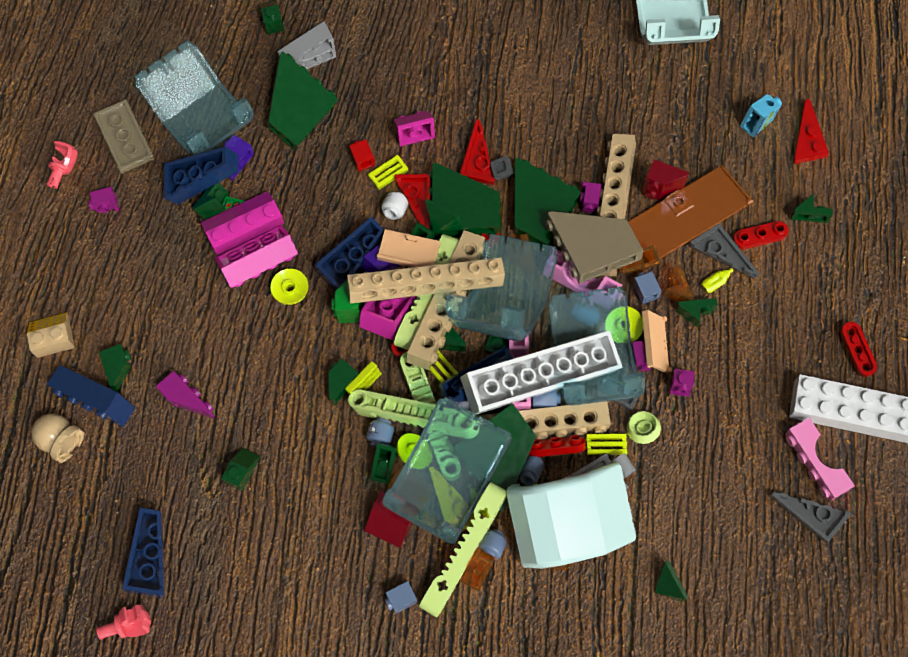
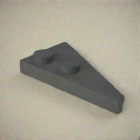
(721, 247)
(820, 519)

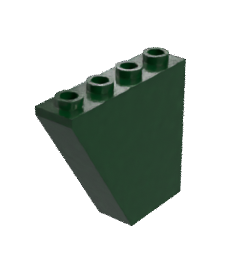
(297, 102)
(537, 195)
(474, 202)
(517, 451)

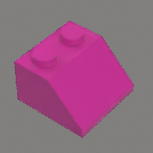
(414, 128)

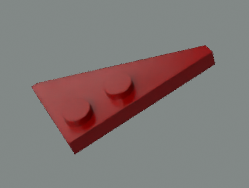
(810, 138)
(476, 161)
(416, 190)

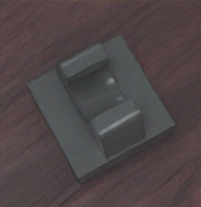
(502, 168)

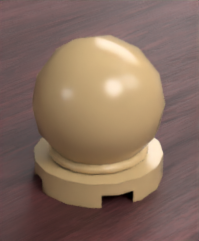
(56, 436)

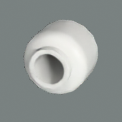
(394, 205)

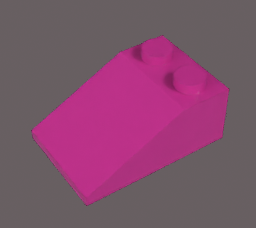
(385, 316)

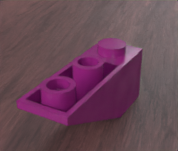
(181, 396)

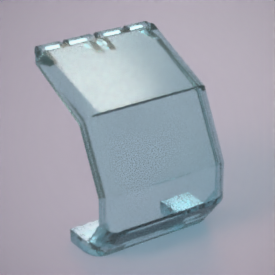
(192, 100)
(516, 306)
(591, 315)
(447, 470)

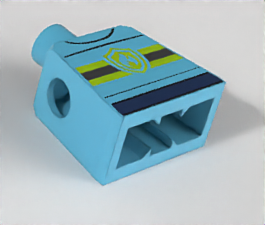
(765, 108)

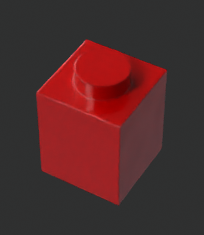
(362, 155)

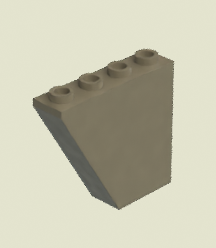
(593, 243)

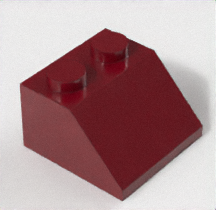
(663, 180)
(387, 524)

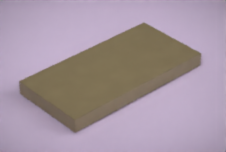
(123, 136)

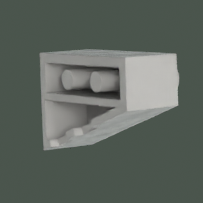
(312, 47)

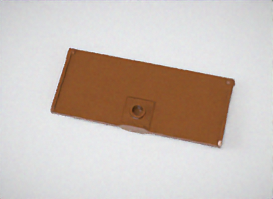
(690, 212)

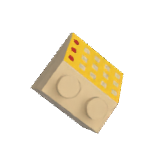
(50, 335)

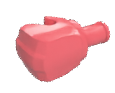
(62, 167)
(127, 623)

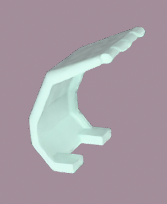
(676, 21)
(571, 518)

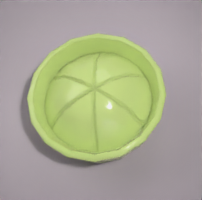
(643, 427)

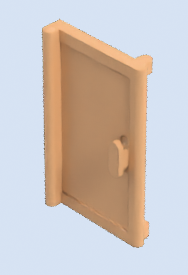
(408, 253)
(655, 341)

